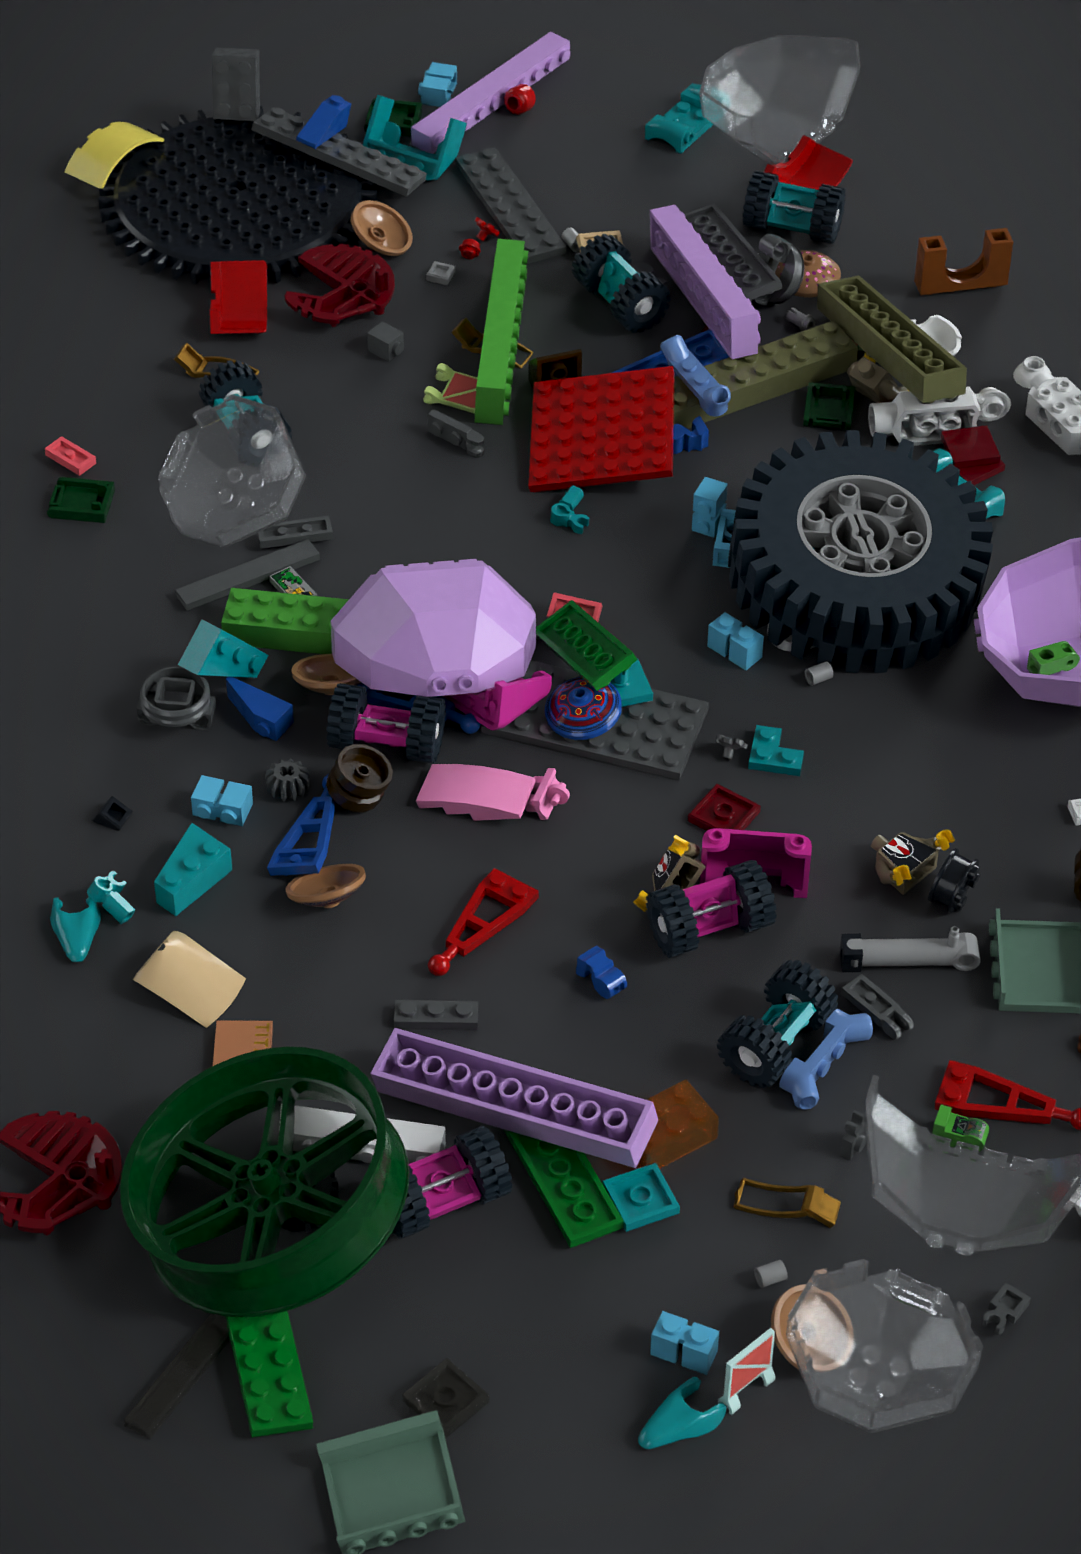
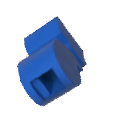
(688, 439)
(605, 977)

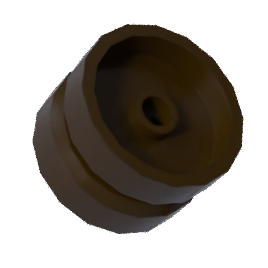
(359, 778)

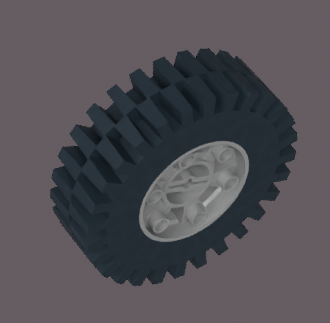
(864, 514)

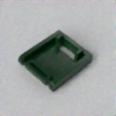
(400, 115)
(829, 412)
(78, 499)

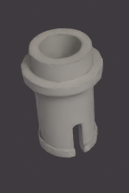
(798, 318)

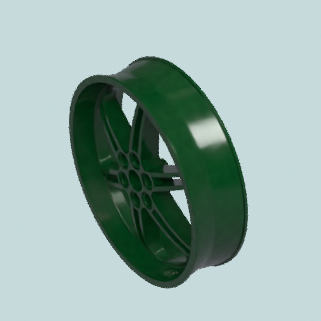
(267, 1187)

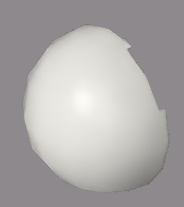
(942, 332)

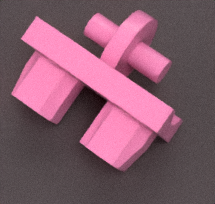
(547, 794)

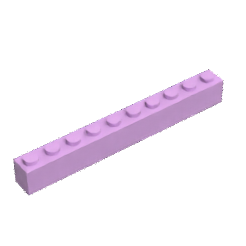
(489, 92)

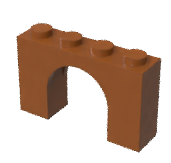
(987, 271)

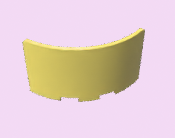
(104, 150)

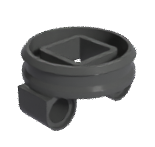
(776, 250)
(196, 711)

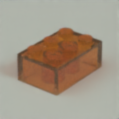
(682, 1125)

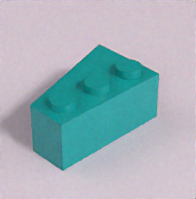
(221, 654)
(191, 870)

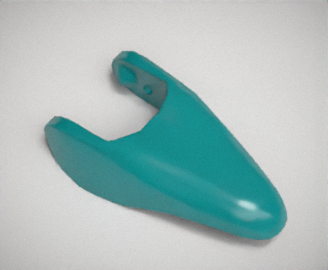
(75, 929)
(676, 1419)

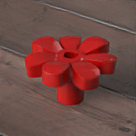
(486, 229)

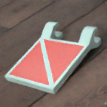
(746, 1367)

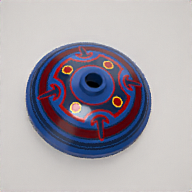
(580, 711)

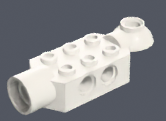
(1052, 403)
(923, 422)

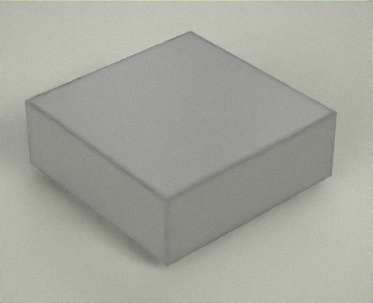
(440, 273)

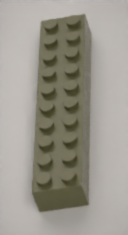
(892, 339)
(773, 371)

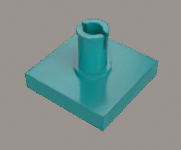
(633, 685)

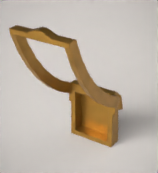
(466, 332)
(195, 363)
(815, 1202)

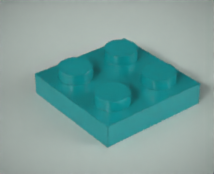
(642, 1196)

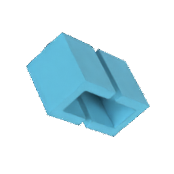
(438, 84)
(707, 506)
(744, 645)
(230, 806)
(698, 1342)

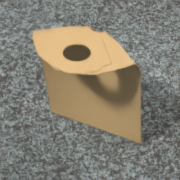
(190, 978)

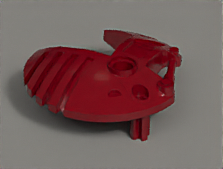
(357, 279)
(80, 1165)

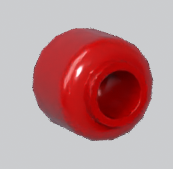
(519, 99)

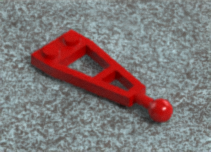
(499, 887)
(958, 1084)

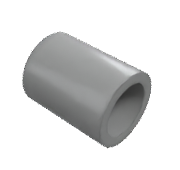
(569, 237)
(818, 673)
(770, 1273)

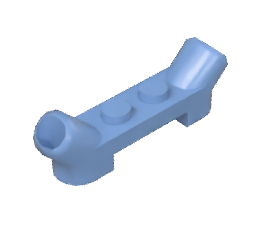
(711, 395)
(839, 1030)

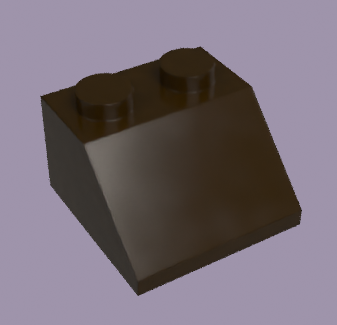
(555, 366)

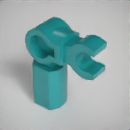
(563, 512)
(107, 891)

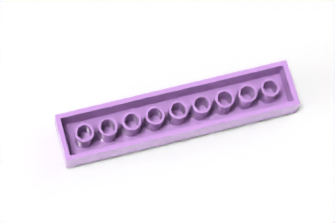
(704, 282)
(515, 1097)

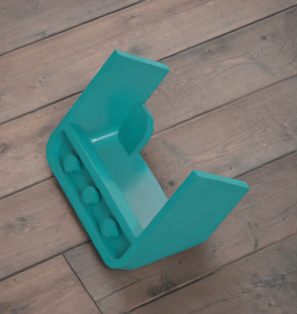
(386, 135)

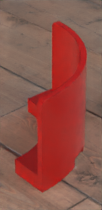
(811, 166)
(239, 297)

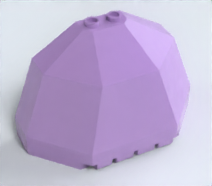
(1031, 608)
(435, 629)

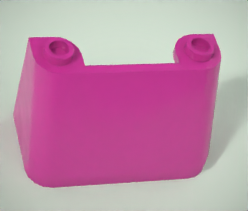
(505, 701)
(777, 854)

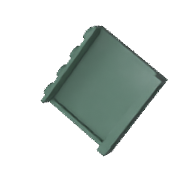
(1036, 965)
(390, 1483)

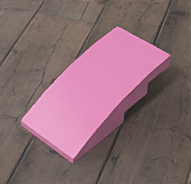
(476, 790)

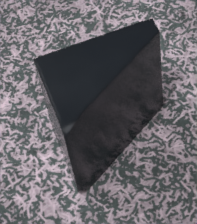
(113, 814)

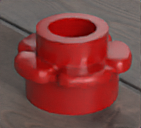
(470, 248)

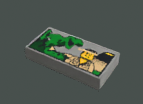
(290, 582)

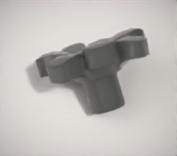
(730, 745)

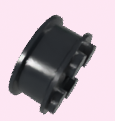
(954, 881)

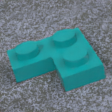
(769, 757)

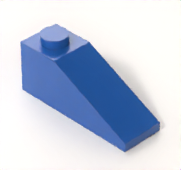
(325, 122)
(261, 710)

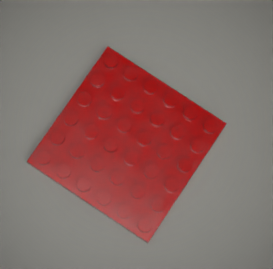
(602, 429)

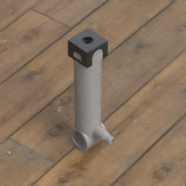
(957, 950)

